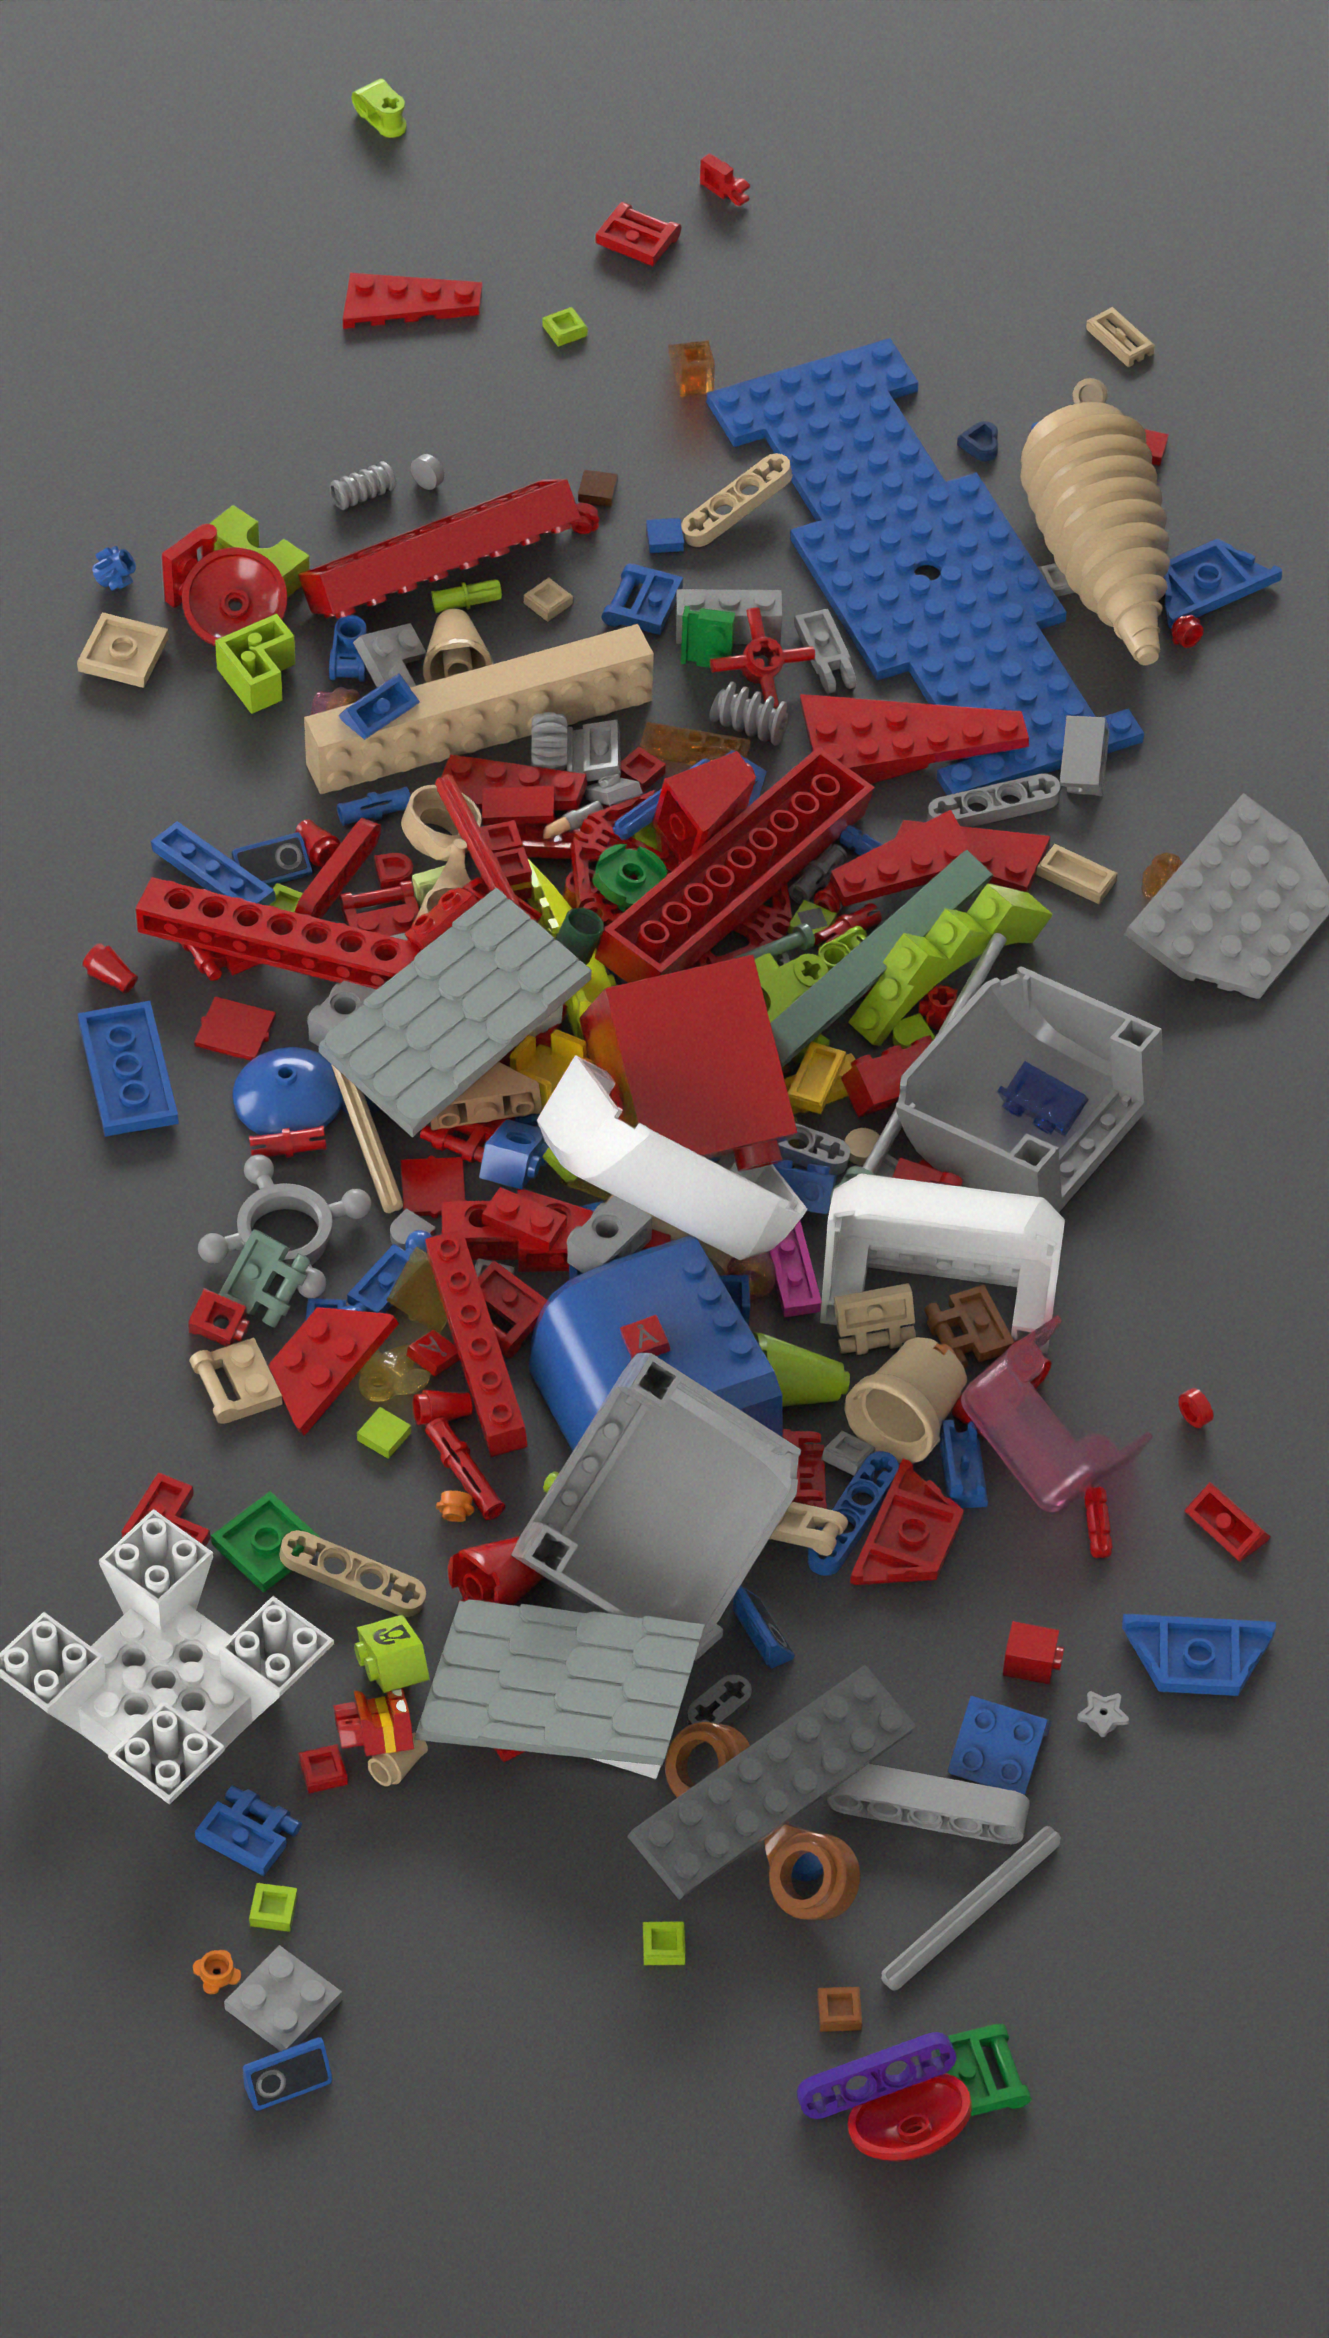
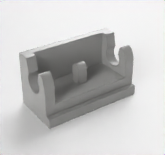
(1084, 755)

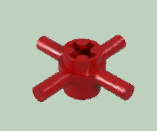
(768, 647)

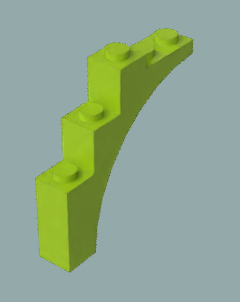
(955, 938)

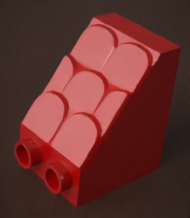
(695, 1060)

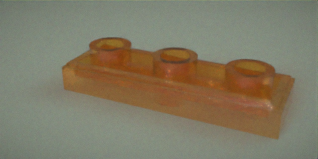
(689, 745)

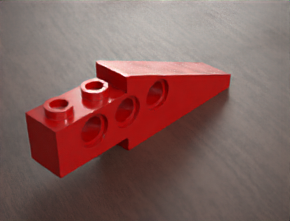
(493, 1244)

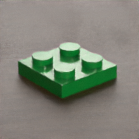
(255, 1540)

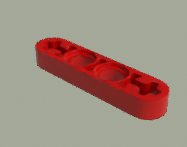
(339, 869)

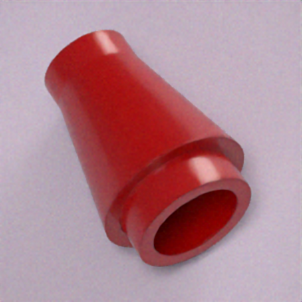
(317, 841)
(109, 968)
(440, 1404)

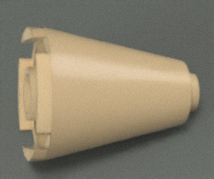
(454, 647)

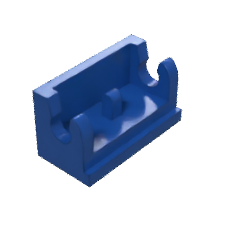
(963, 1466)

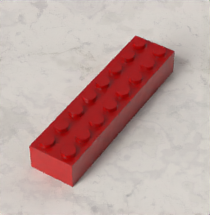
(439, 547)

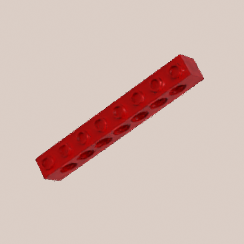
(270, 935)

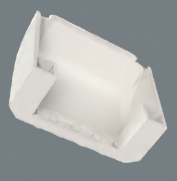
(711, 1201)
(945, 1235)

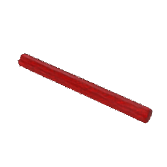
(473, 836)

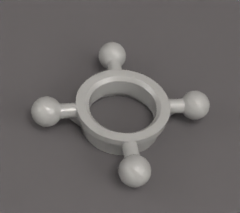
(272, 1197)

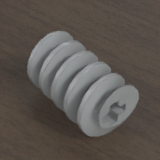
(750, 714)

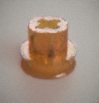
(1159, 870)

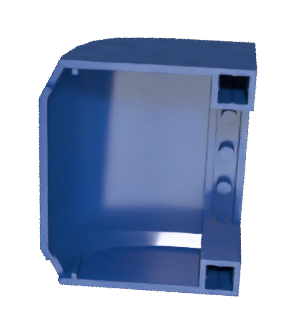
(581, 1351)

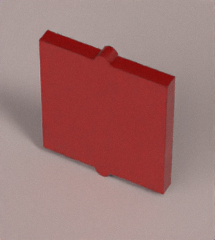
(235, 1029)
(431, 1182)

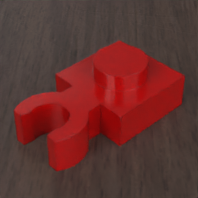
(719, 179)

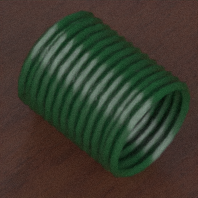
(581, 933)

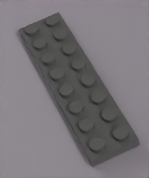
(771, 1782)

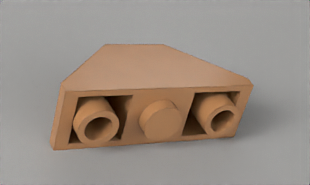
(492, 1097)

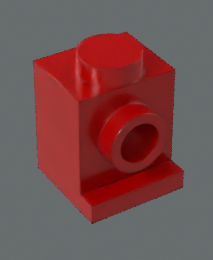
(214, 1307)

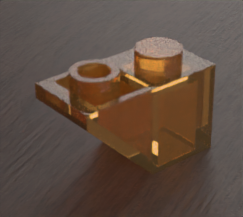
(693, 367)

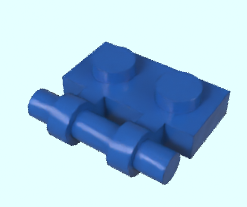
(243, 1839)

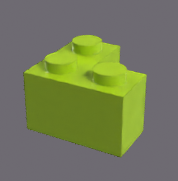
(254, 661)

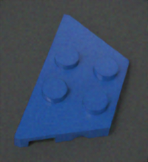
(1212, 578)
(1198, 1652)

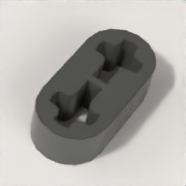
(715, 1703)

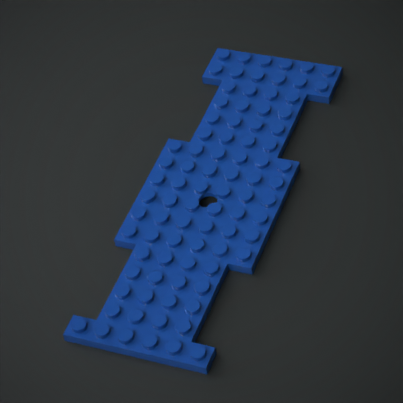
(885, 514)

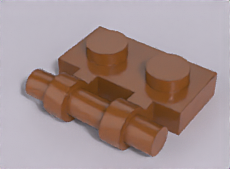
(979, 1321)

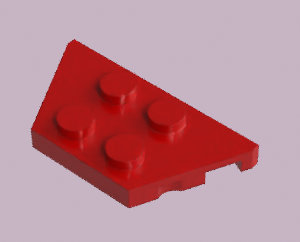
(326, 1358)
(909, 1532)

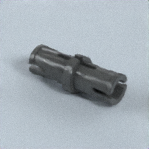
(817, 873)

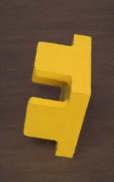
(545, 1063)

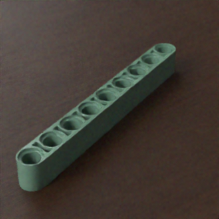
(864, 964)

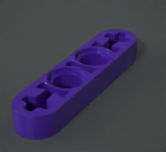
(874, 2069)

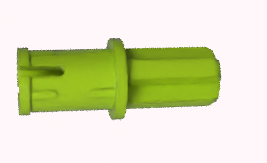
(466, 595)

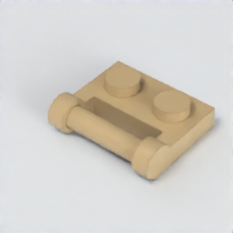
(247, 1376)

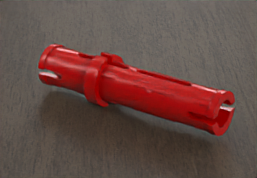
(443, 1437)

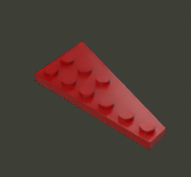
(896, 735)

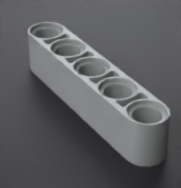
(933, 1804)

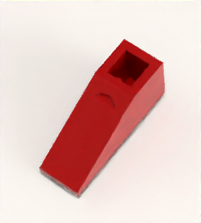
(876, 1081)

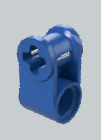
(344, 656)

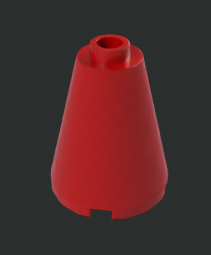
(491, 1573)

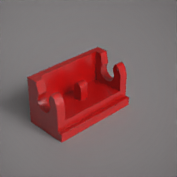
(810, 1470)

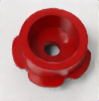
(588, 519)
(1187, 631)

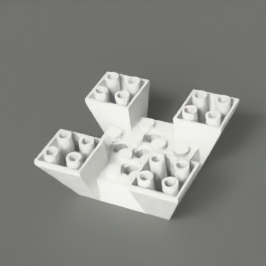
(164, 1680)

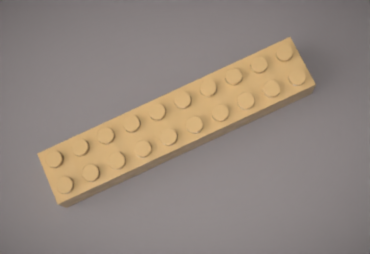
(485, 708)

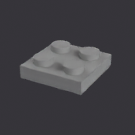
(283, 2000)

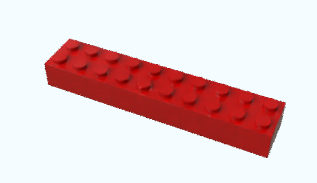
(735, 870)

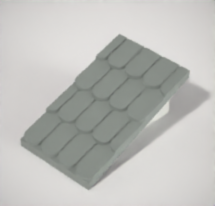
(455, 1011)
(561, 1683)

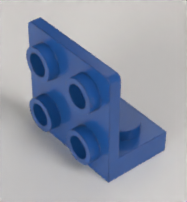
(998, 1745)

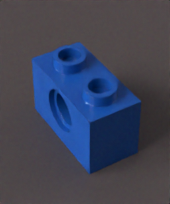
(513, 1154)

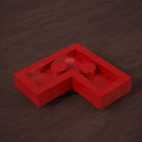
(169, 1499)

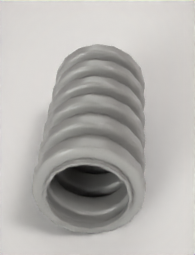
(362, 485)

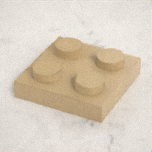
(123, 650)

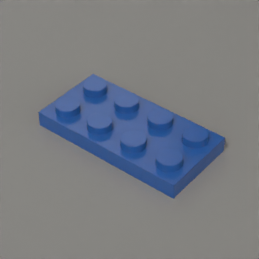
(127, 1068)

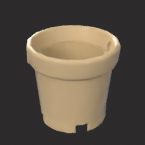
(906, 1400)

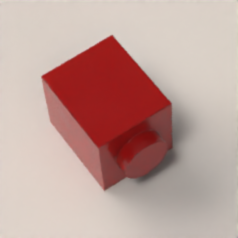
(1032, 1653)

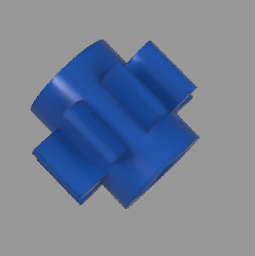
(114, 568)

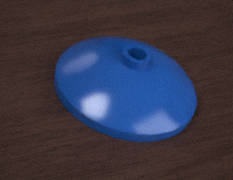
(287, 1090)

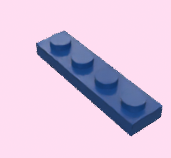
(209, 866)

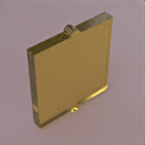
(417, 1292)

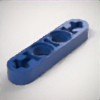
(857, 1514)

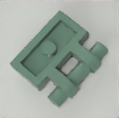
(255, 1271)

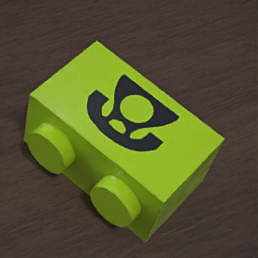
(391, 1654)

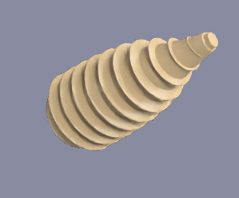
(1102, 516)

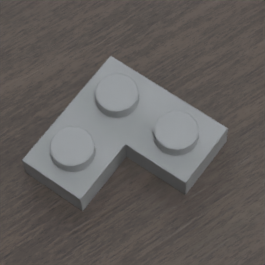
(389, 651)

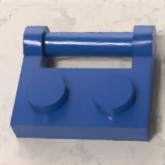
(652, 603)

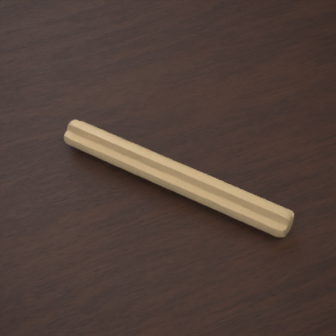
(370, 1144)

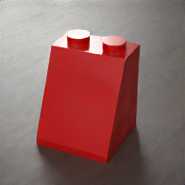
(702, 802)

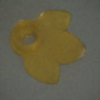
(394, 1373)

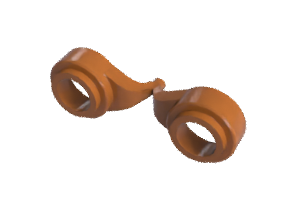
(785, 1844)

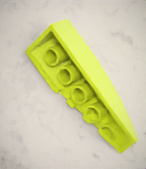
(554, 907)

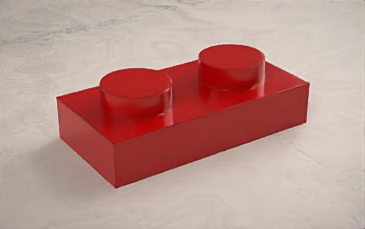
(524, 1219)

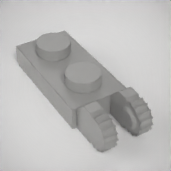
(820, 631)

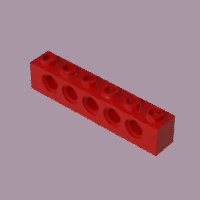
(476, 1343)

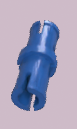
(351, 811)

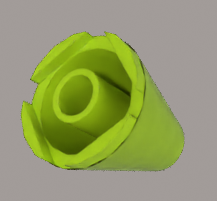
(802, 1373)

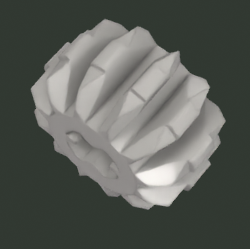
(549, 741)

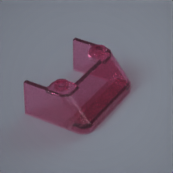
(1031, 1436)

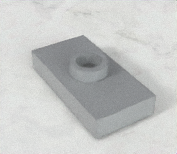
(613, 790)

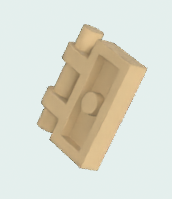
(873, 1311)

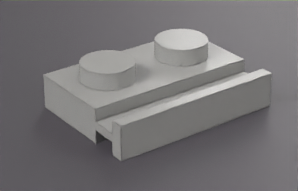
(594, 750)

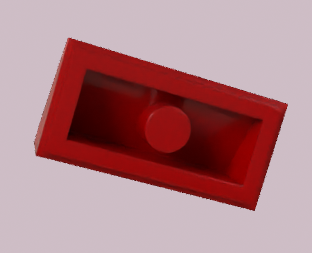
(1226, 1522)

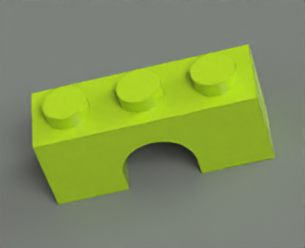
(242, 531)

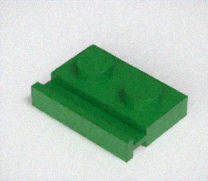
(706, 635)

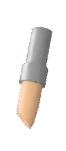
(570, 820)

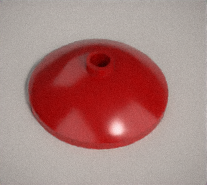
(227, 578)
(911, 2120)

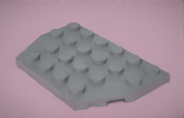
(1237, 904)

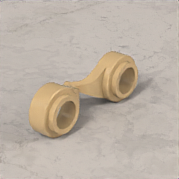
(427, 807)

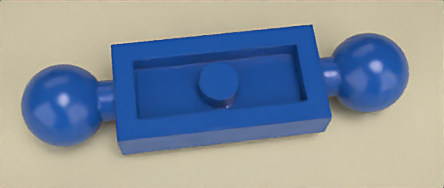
(377, 1283)

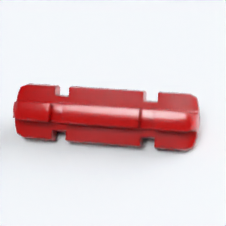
(1098, 1522)

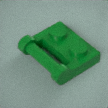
(975, 2074)

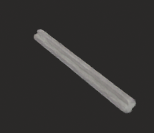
(970, 1908)

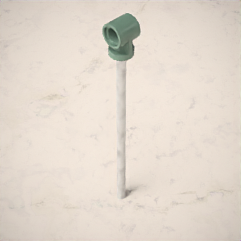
(894, 1125)

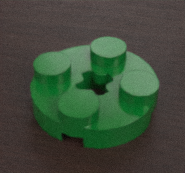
(618, 861)

